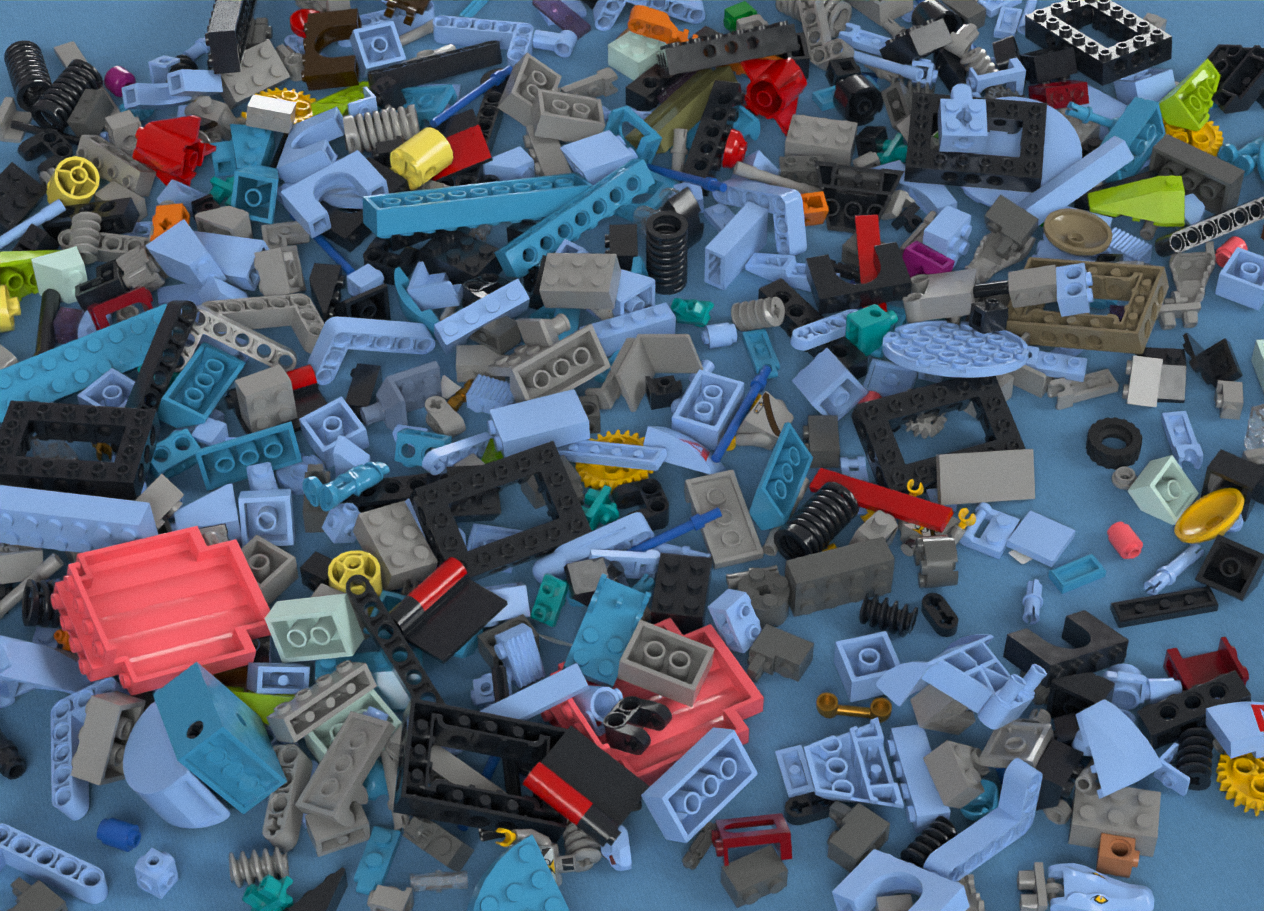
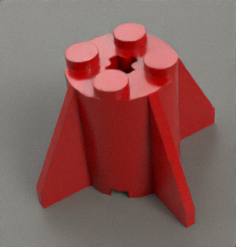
(774, 89)
(172, 148)

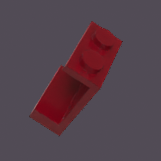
(1204, 667)

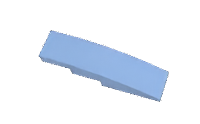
(780, 266)

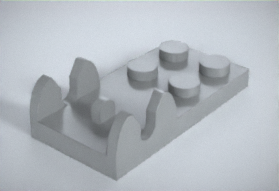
(733, 535)
(345, 768)

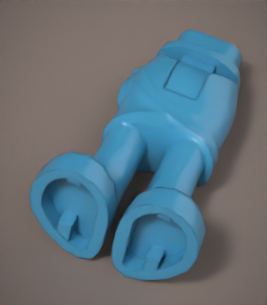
(1243, 158)
(351, 482)

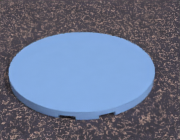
(1061, 151)
(954, 349)

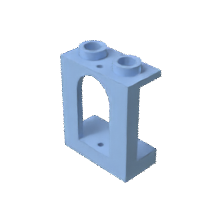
(1013, 77)

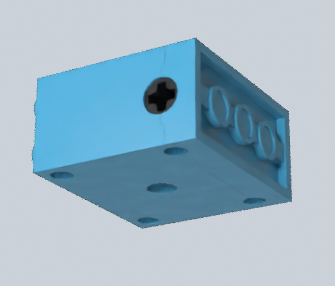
(219, 738)

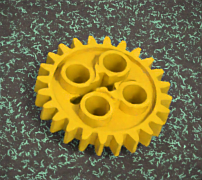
(303, 102)
(1206, 139)
(612, 476)
(1242, 780)

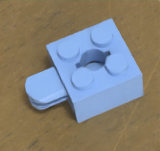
(962, 122)

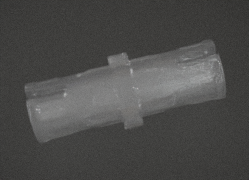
(439, 881)

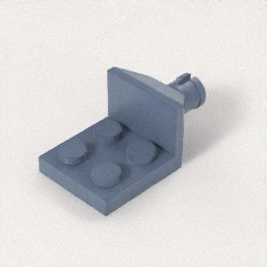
(403, 394)

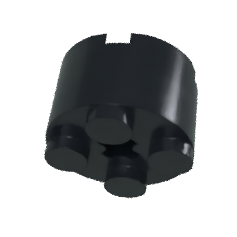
(857, 99)

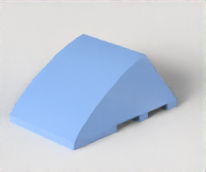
(1117, 747)
(853, 767)

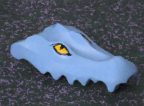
(1094, 891)

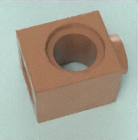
(1107, 857)

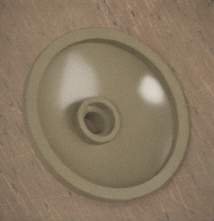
(1077, 232)

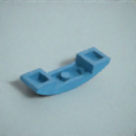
(409, 307)

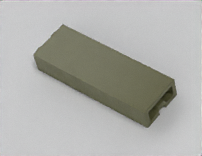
(683, 107)

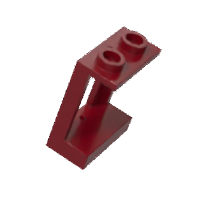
(1060, 93)
(99, 311)
(779, 835)

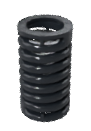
(27, 72)
(64, 95)
(667, 251)
(817, 522)
(37, 610)

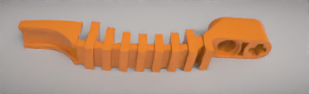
(658, 26)

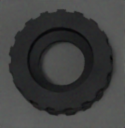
(1117, 429)

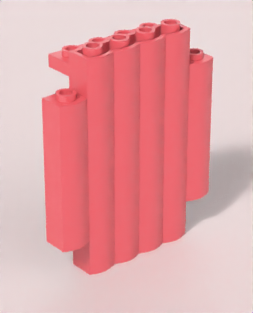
(160, 608)
(723, 702)

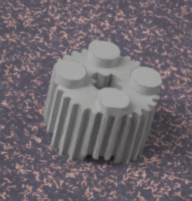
(141, 269)

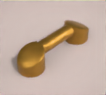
(828, 707)

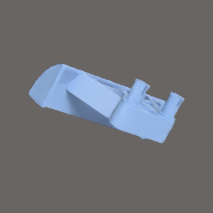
(32, 666)
(970, 676)

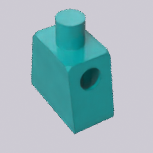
(868, 327)

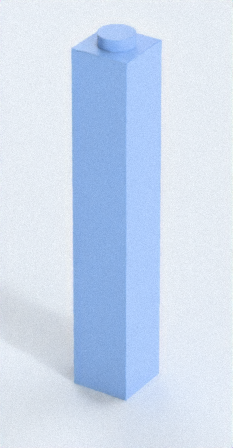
(1078, 179)

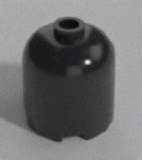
(936, 9)

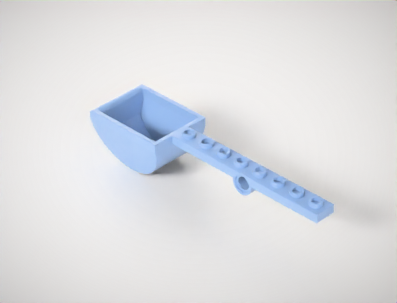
(163, 781)

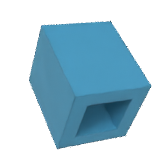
(224, 158)

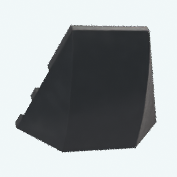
(1240, 76)
(854, 192)

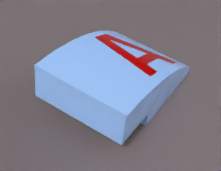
(682, 450)
(1238, 727)

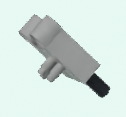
(948, 295)

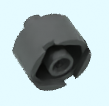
(936, 560)
(768, 595)

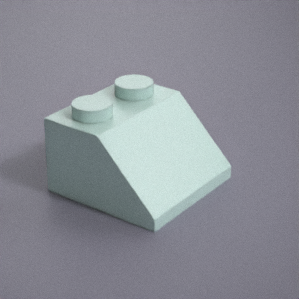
(60, 272)
(1163, 490)

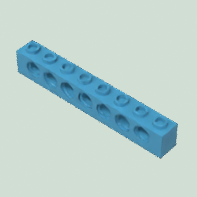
(511, 254)

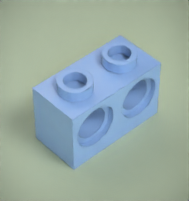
(1073, 289)

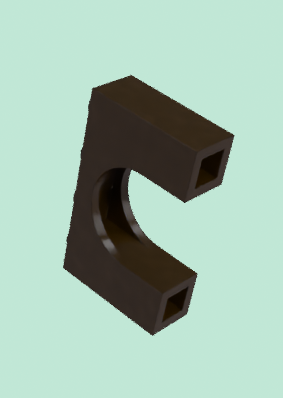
(321, 31)

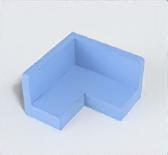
(433, 290)

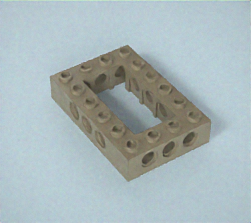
(1139, 284)

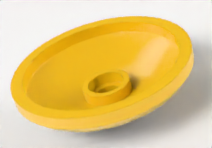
(1210, 516)

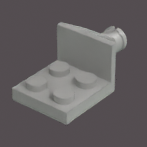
(537, 336)
(1019, 739)

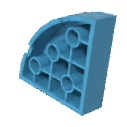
(518, 882)

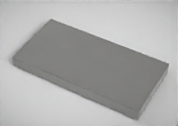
(985, 476)

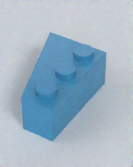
(252, 145)

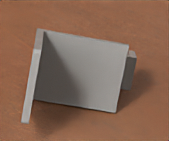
(642, 358)

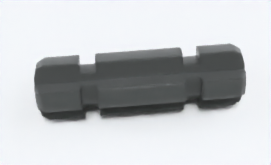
(699, 847)

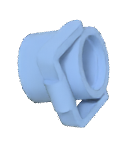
(1127, 687)
(596, 704)

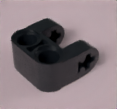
(1004, 50)
(47, 143)
(380, 258)
(481, 286)
(649, 497)
(626, 723)

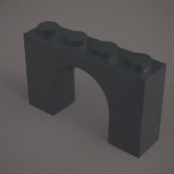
(349, 228)
(836, 295)
(1094, 641)

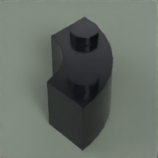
(686, 205)

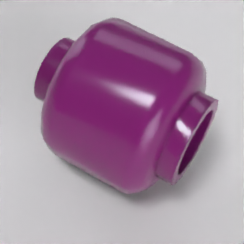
(117, 78)

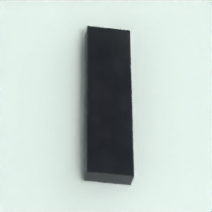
(1164, 607)

